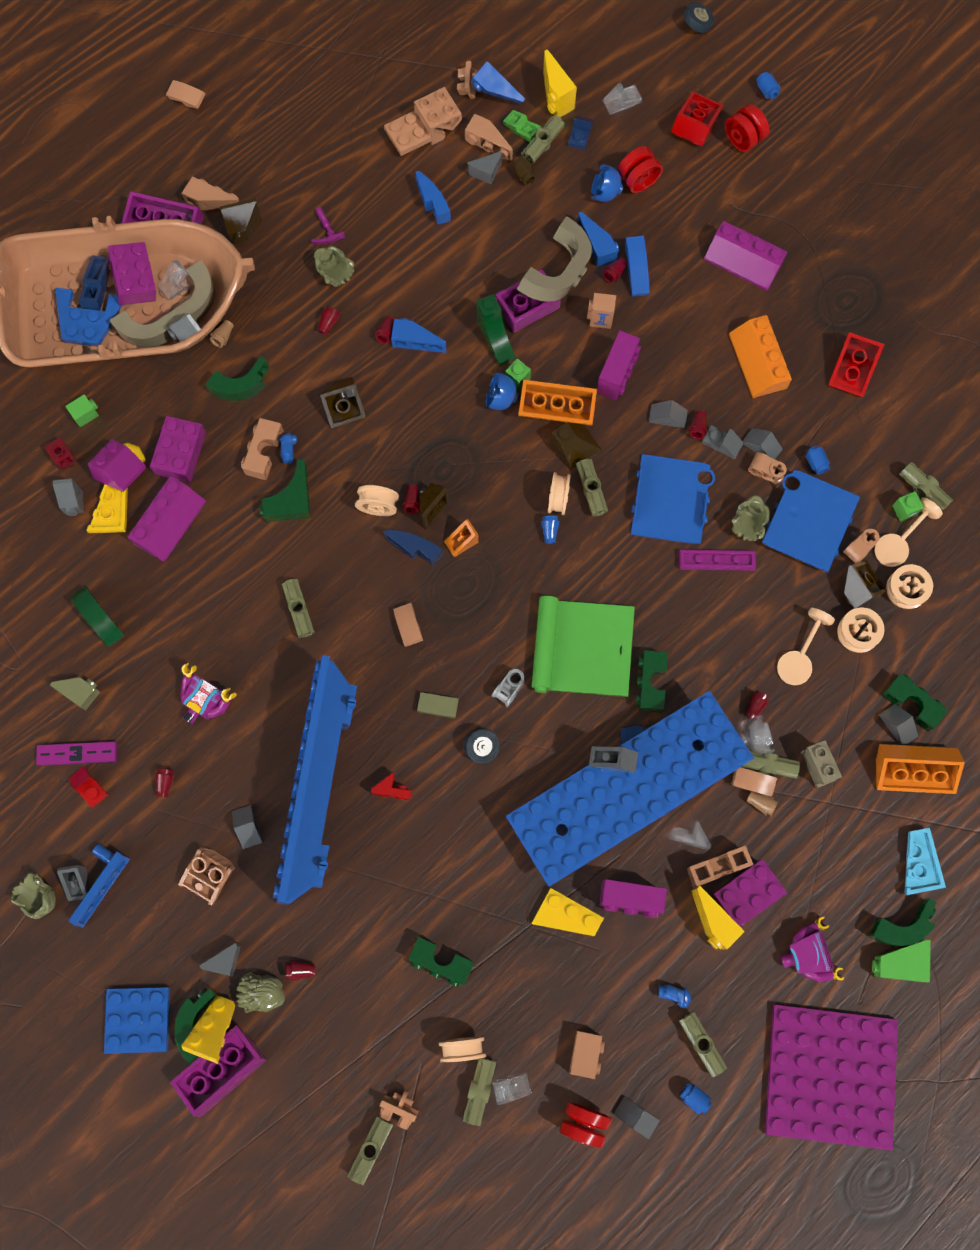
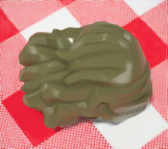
(333, 265)
(751, 519)
(34, 896)
(260, 993)

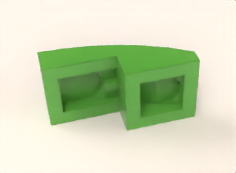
(521, 126)

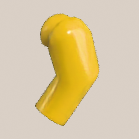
(136, 450)

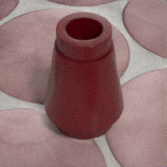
(614, 270)
(328, 320)
(384, 332)
(698, 427)
(411, 500)
(756, 704)
(164, 780)
(299, 970)

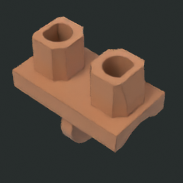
(466, 74)
(401, 1106)

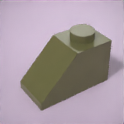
(77, 690)

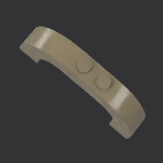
(554, 288)
(156, 333)

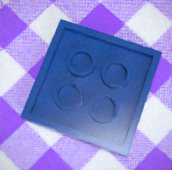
(137, 1020)

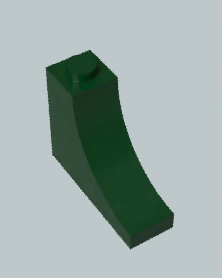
(491, 324)
(292, 501)

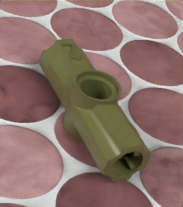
(547, 132)
(925, 486)
(594, 497)
(295, 597)
(773, 765)
(709, 1056)
(479, 1091)
(365, 1162)

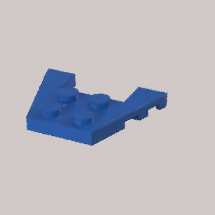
(84, 325)

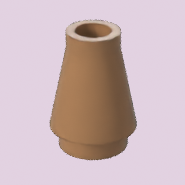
(221, 334)
(762, 802)

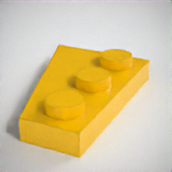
(111, 512)
(565, 914)
(210, 1030)

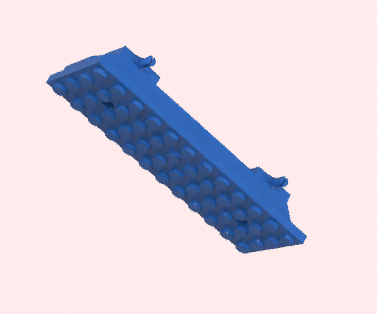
(327, 713)
(606, 806)

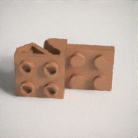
(425, 123)

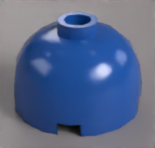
(606, 184)
(502, 392)

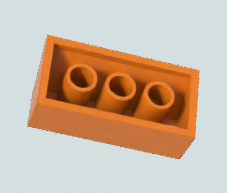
(760, 357)
(557, 402)
(918, 769)

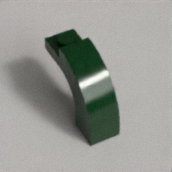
(239, 388)
(96, 616)
(915, 931)
(188, 1018)

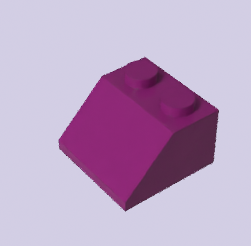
(116, 466)

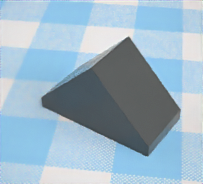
(485, 167)
(668, 414)
(762, 442)
(900, 724)
(246, 827)
(74, 881)
(224, 961)
(636, 1117)

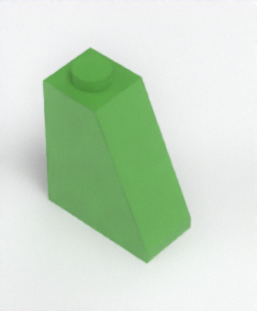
(905, 963)

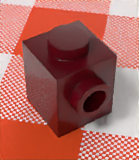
(61, 454)

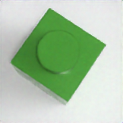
(518, 372)
(82, 410)
(908, 506)

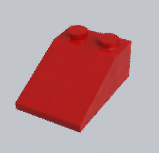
(696, 118)
(856, 364)

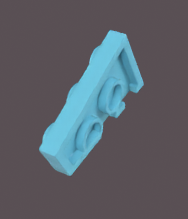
(922, 863)

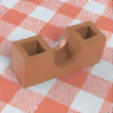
(265, 434)
(719, 866)

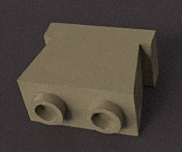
(821, 764)

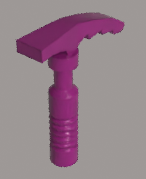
(332, 237)

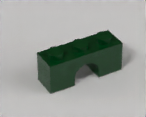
(651, 664)
(929, 710)
(456, 971)

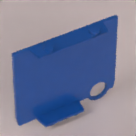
(670, 499)
(810, 521)

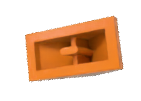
(462, 538)

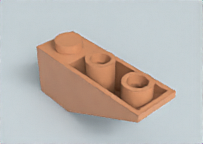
(485, 135)
(205, 196)

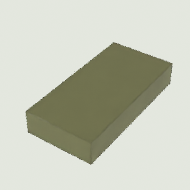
(437, 705)

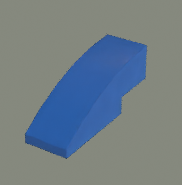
(433, 198)
(637, 265)

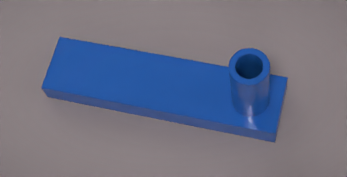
(116, 864)

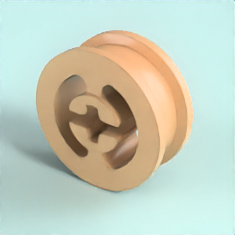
(559, 493)
(376, 500)
(921, 583)
(871, 633)
(462, 1049)

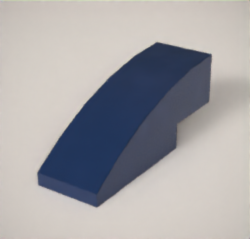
(95, 283)
(414, 545)

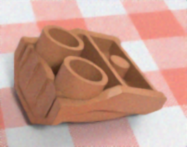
(207, 874)

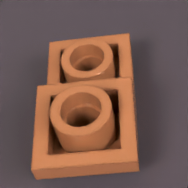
(186, 94)
(408, 624)
(754, 781)

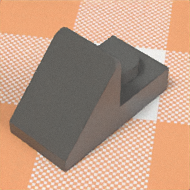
(723, 442)

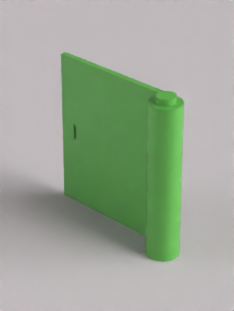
(581, 647)

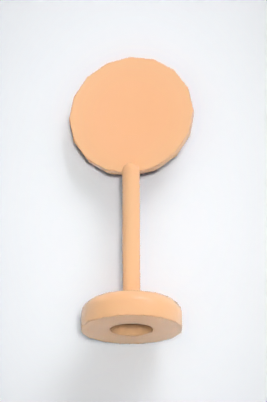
(893, 549)
(795, 666)

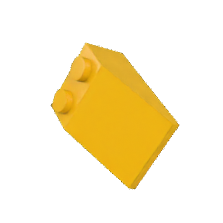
(558, 87)
(716, 922)

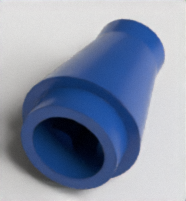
(550, 528)

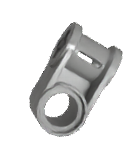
(508, 688)

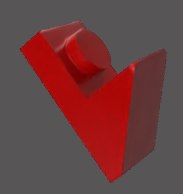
(88, 787)
(386, 789)

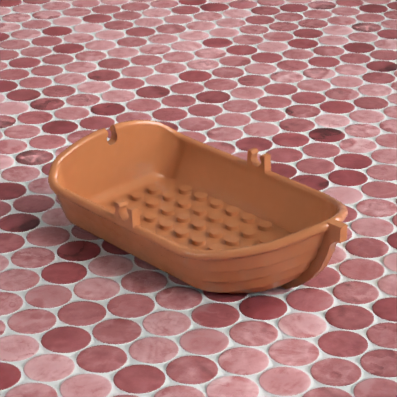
(47, 260)

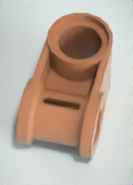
(765, 467)
(860, 547)

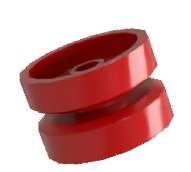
(747, 128)
(640, 169)
(584, 1128)

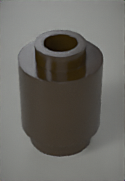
(524, 171)

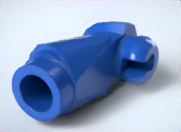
(286, 452)
(672, 993)

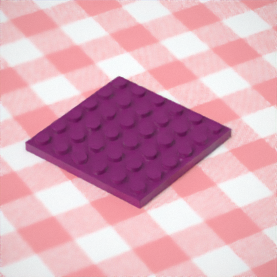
(832, 1077)

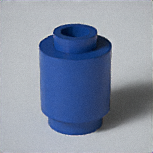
(768, 85)
(817, 460)
(695, 1098)

